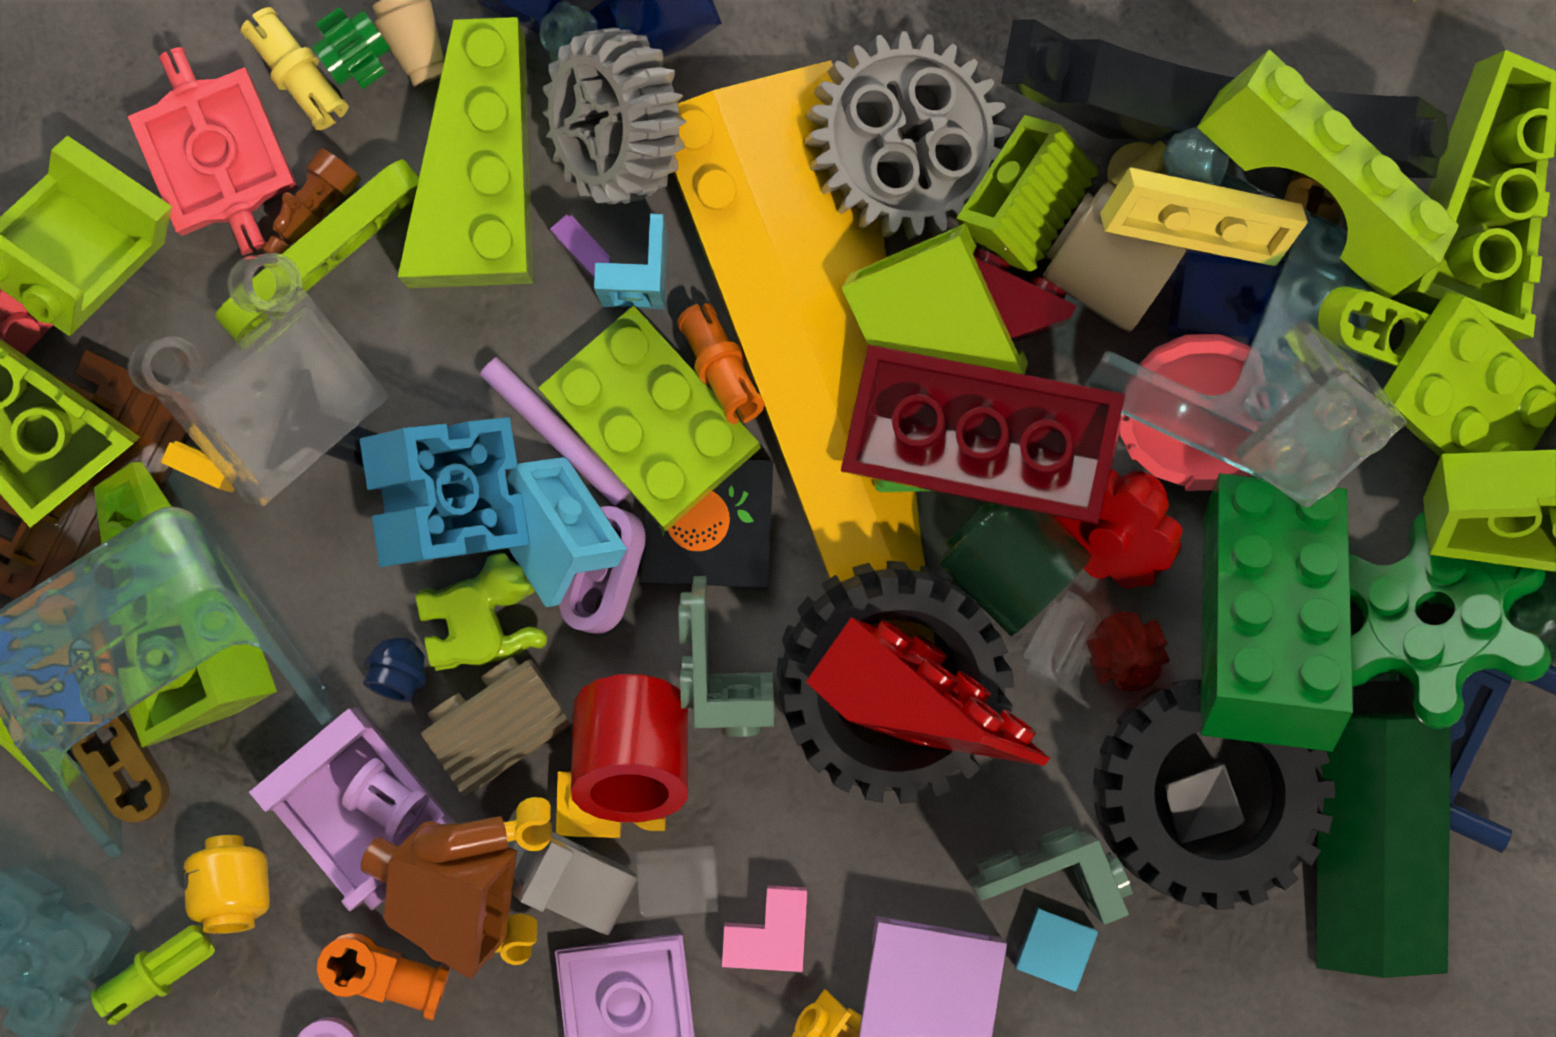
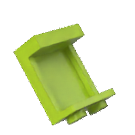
(77, 237)
(933, 304)

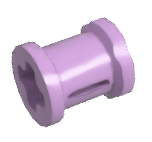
(374, 781)

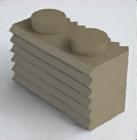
(495, 726)

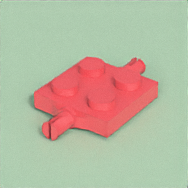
(212, 151)

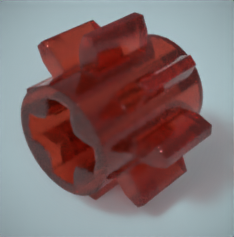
(1128, 651)

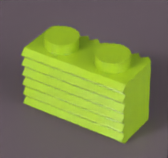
(1028, 193)

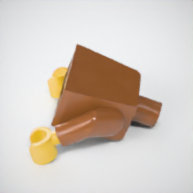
(455, 886)

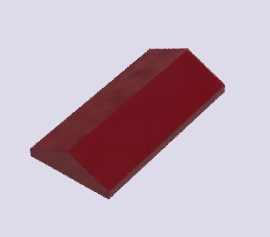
(984, 434)

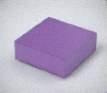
(579, 244)

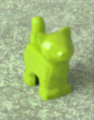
(471, 616)

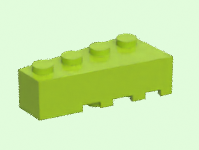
(474, 178)
(1495, 193)
(49, 437)
(1494, 508)

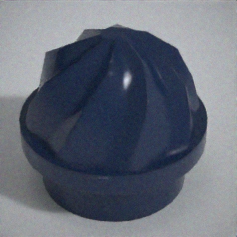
(395, 669)

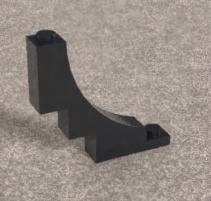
(1149, 98)

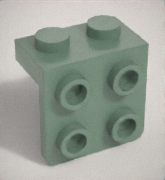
(722, 700)
(1097, 873)

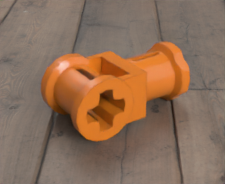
(385, 977)

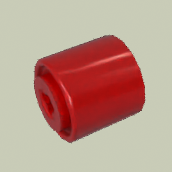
(629, 748)

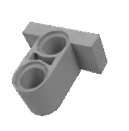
(572, 882)

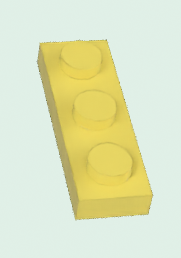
(1202, 217)

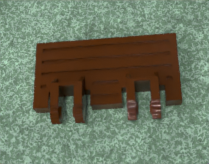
(73, 525)

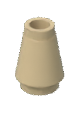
(412, 36)

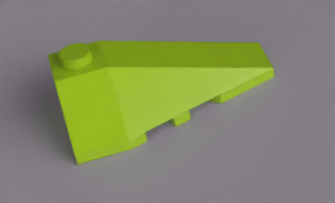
(212, 689)

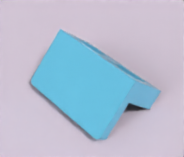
(637, 284)
(563, 528)

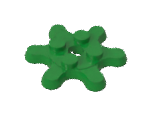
(1442, 655)

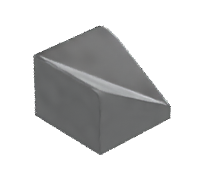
(1201, 803)

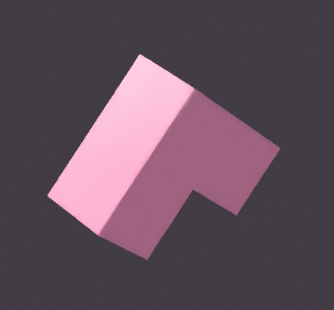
(778, 942)

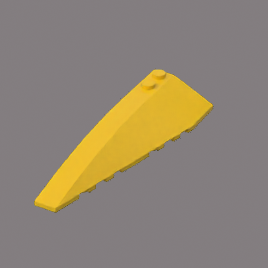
(780, 275)

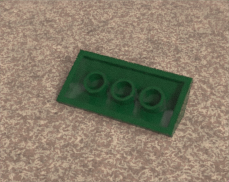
(1386, 850)

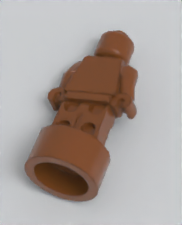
(326, 183)

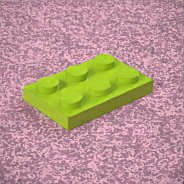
(1470, 385)
(649, 418)

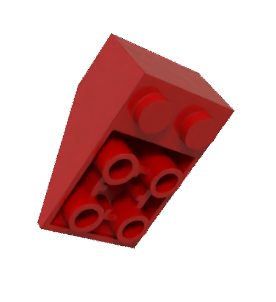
(906, 692)

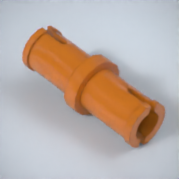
(720, 363)

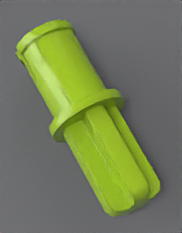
(152, 974)

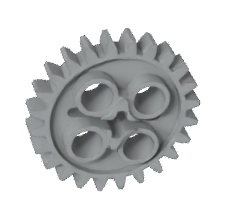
(854, 149)

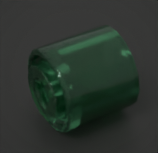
(1012, 562)

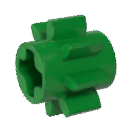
(351, 48)

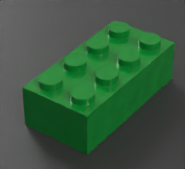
(1275, 616)

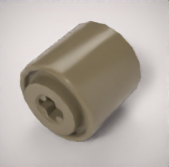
(1108, 270)

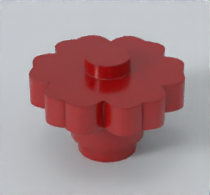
(1133, 532)

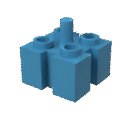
(444, 491)

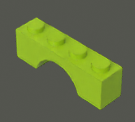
(1280, 121)

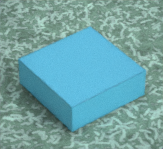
(1056, 949)

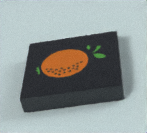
(718, 537)

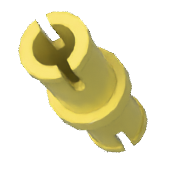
(294, 68)

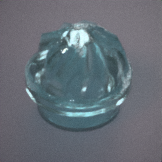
(1195, 158)

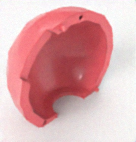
(1207, 366)

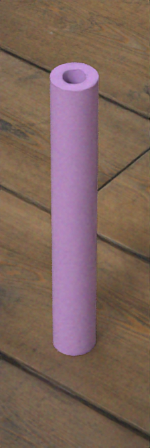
(554, 430)

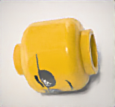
(226, 885)

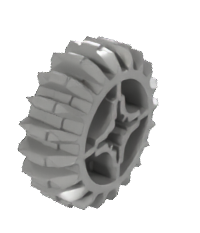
(613, 116)

